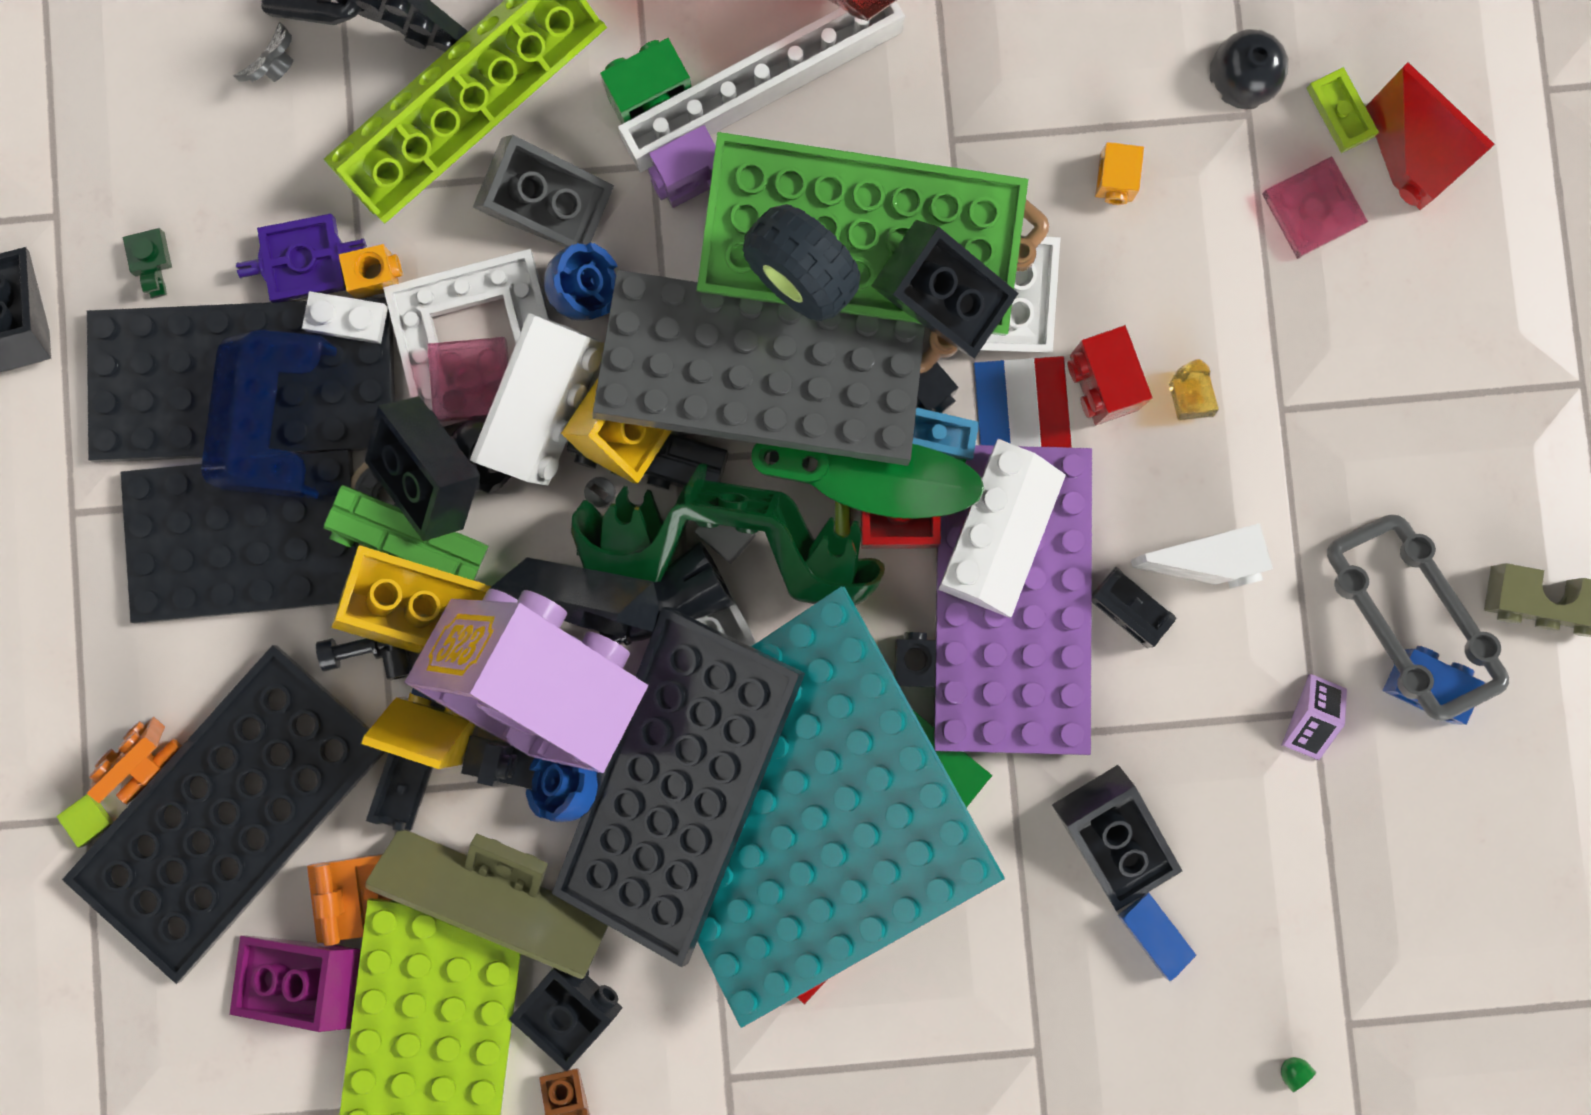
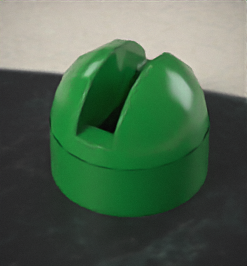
(1296, 1073)

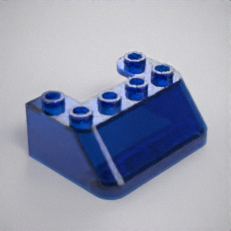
(243, 410)

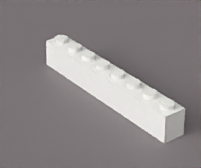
(759, 79)

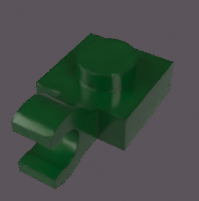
(146, 257)

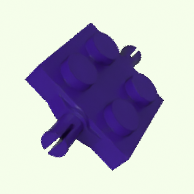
(300, 258)

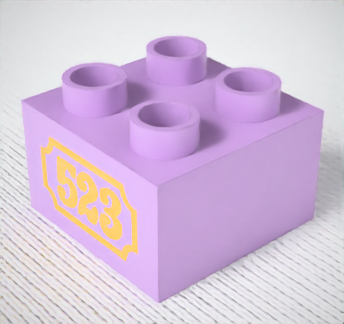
(528, 679)

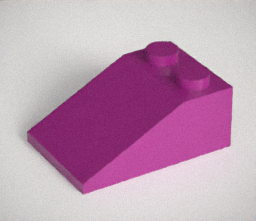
(295, 983)

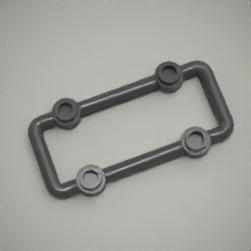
(1417, 680)

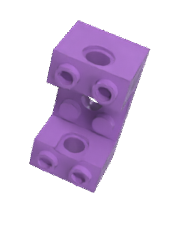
(683, 167)

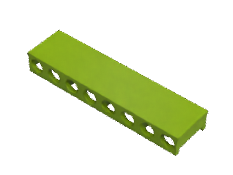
(460, 99)

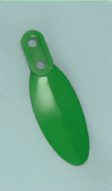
(924, 489)

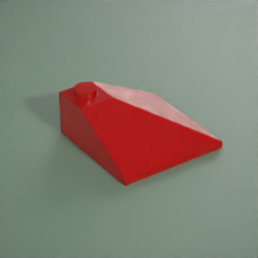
(1423, 137)

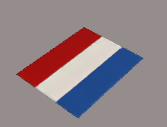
(1023, 402)

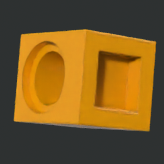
(1119, 173)
(354, 268)

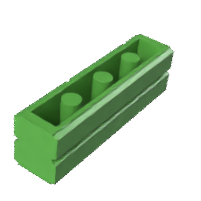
(387, 530)

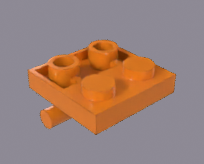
(133, 759)
(341, 897)

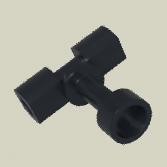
(395, 660)

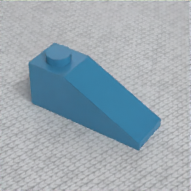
(945, 433)

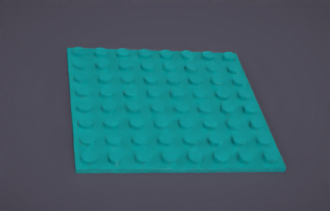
(847, 831)

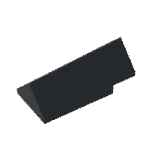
(588, 596)

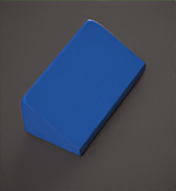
(1157, 936)

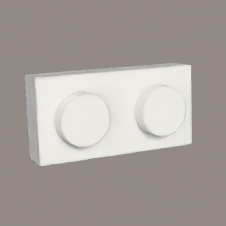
(344, 317)

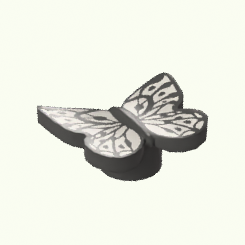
(273, 61)

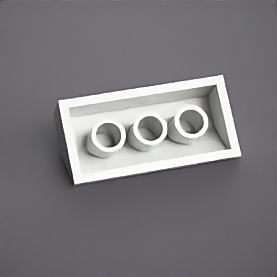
(537, 399)
(1003, 529)

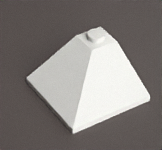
(1035, 305)

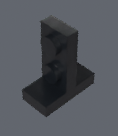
(497, 763)

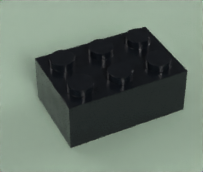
(421, 467)

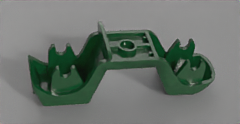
(641, 545)

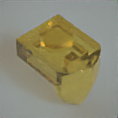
(1193, 391)

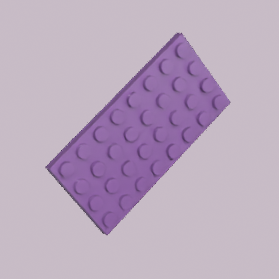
(1026, 676)

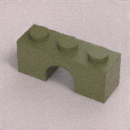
(1519, 593)

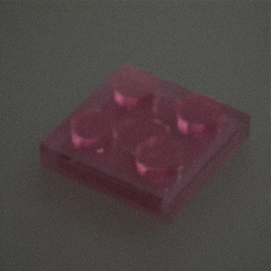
(1314, 207)
(466, 376)

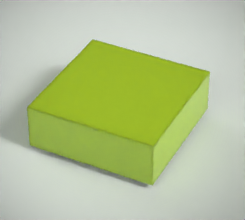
(85, 820)

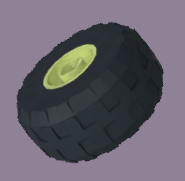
(801, 262)

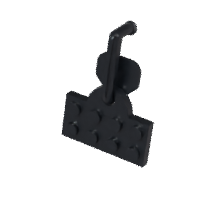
(416, 19)

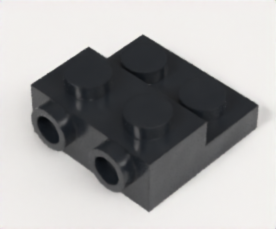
(566, 1015)

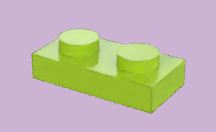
(1342, 110)

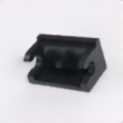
(1132, 608)
(399, 793)

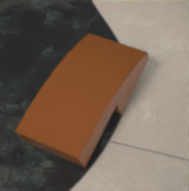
(564, 1093)

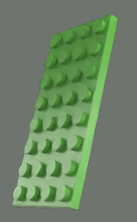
(863, 203)

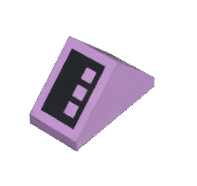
(1317, 717)

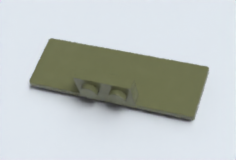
(491, 895)

